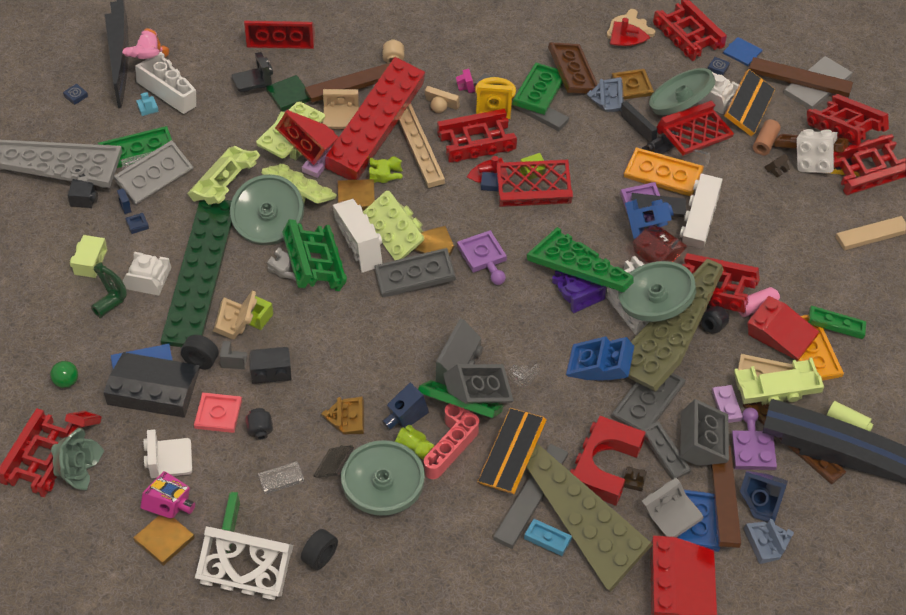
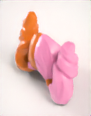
(147, 46)

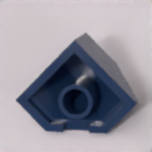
(763, 494)

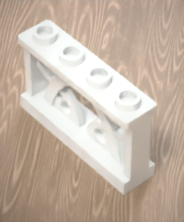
(271, 551)

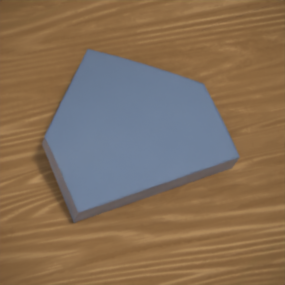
(608, 94)
(767, 540)

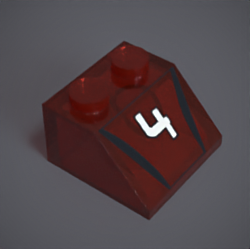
(658, 245)

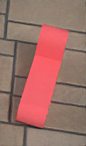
(463, 426)

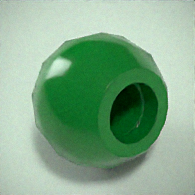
(64, 374)

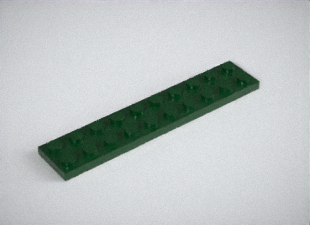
(198, 273)

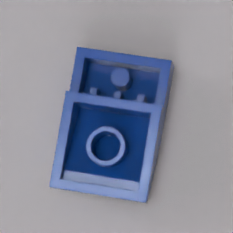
(601, 359)

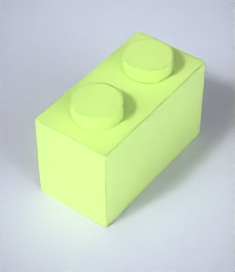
(88, 253)

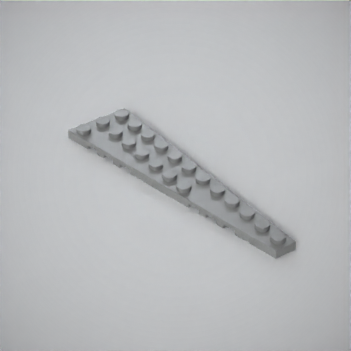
(61, 160)

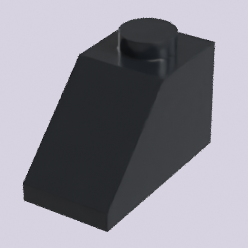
(82, 193)

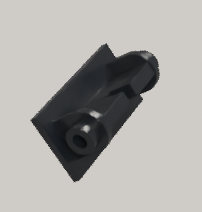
(660, 144)

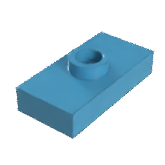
(547, 537)

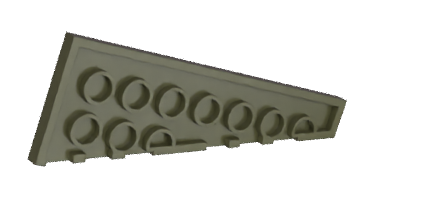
(599, 531)

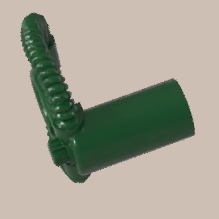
(114, 296)

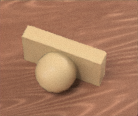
(441, 100)

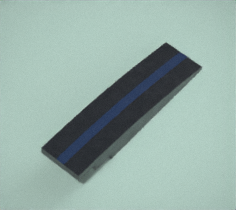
(118, 40)
(836, 441)

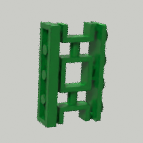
(308, 269)

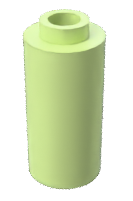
(850, 416)

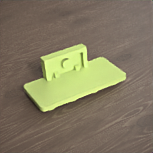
(280, 146)
(307, 187)
(395, 225)

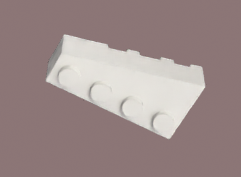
(166, 83)
(702, 211)
(359, 234)

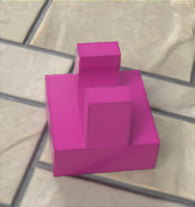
(465, 81)

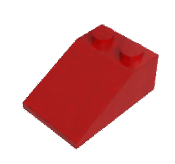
(306, 135)
(781, 328)

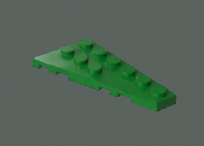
(576, 259)

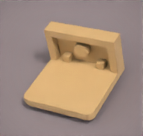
(339, 107)
(233, 316)

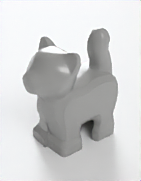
(282, 266)

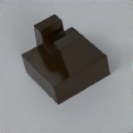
(777, 164)
(634, 478)

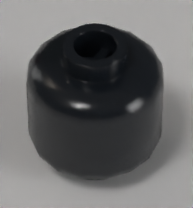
(714, 319)
(259, 423)

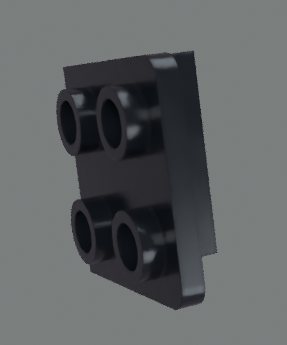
(256, 77)
(270, 365)

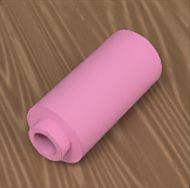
(756, 299)

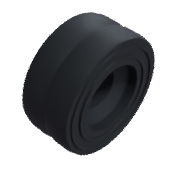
(199, 351)
(319, 549)

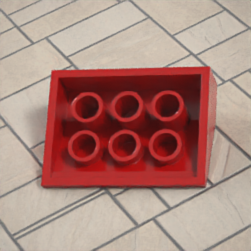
(682, 578)

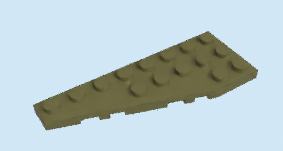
(663, 343)

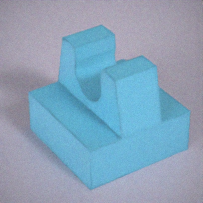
(147, 104)

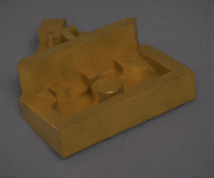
(435, 240)
(347, 415)

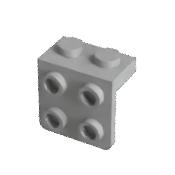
(672, 509)

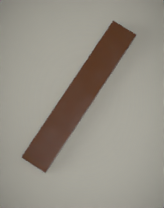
(801, 77)
(352, 81)
(827, 470)
(726, 504)

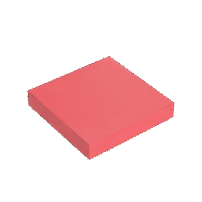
(218, 412)

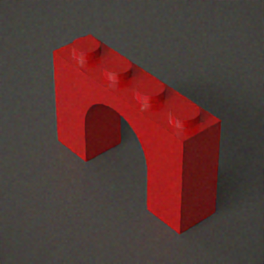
(606, 435)

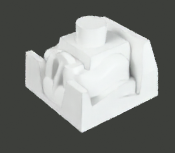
(721, 93)
(147, 274)

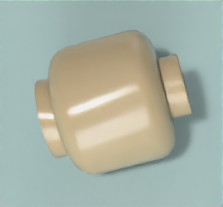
(392, 49)

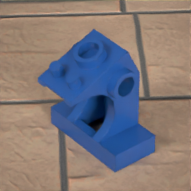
(661, 210)

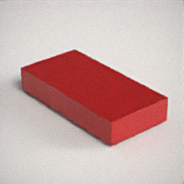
(83, 418)

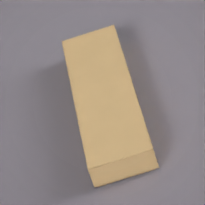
(872, 233)

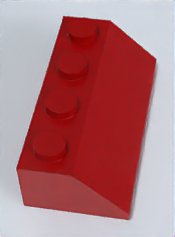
(279, 34)

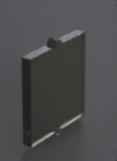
(333, 461)

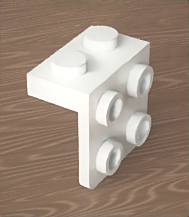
(816, 151)
(167, 455)

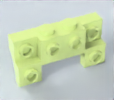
(213, 184)
(781, 385)

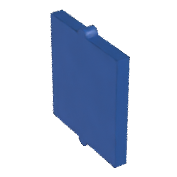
(742, 51)

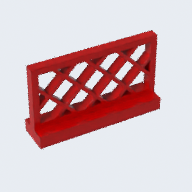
(688, 118)
(531, 197)

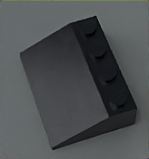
(151, 384)

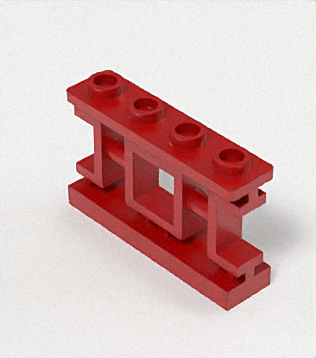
(697, 21)
(860, 119)
(474, 125)
(875, 176)
(746, 276)
(26, 447)

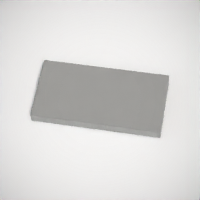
(812, 97)
(153, 172)

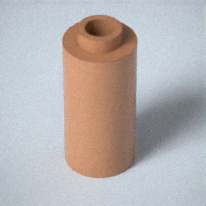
(766, 137)

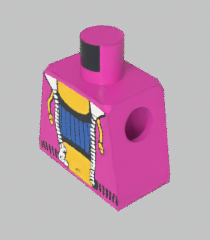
(167, 496)

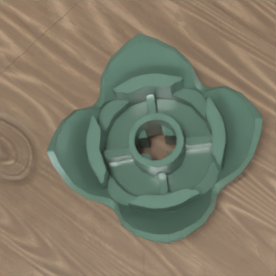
(73, 458)

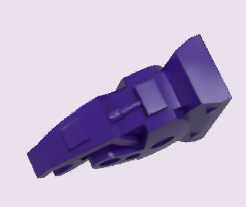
(578, 291)

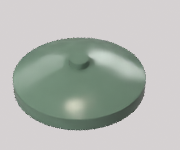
(682, 91)
(264, 207)
(658, 291)
(382, 477)

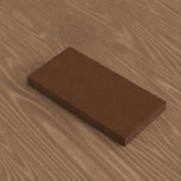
(573, 67)

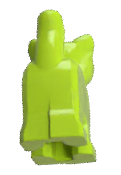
(381, 169)
(415, 441)

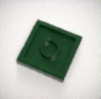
(287, 92)

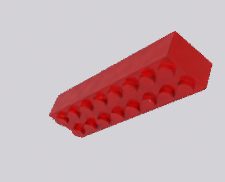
(374, 119)

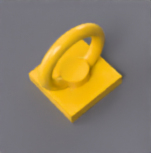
(494, 96)

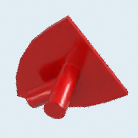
(627, 34)
(486, 166)

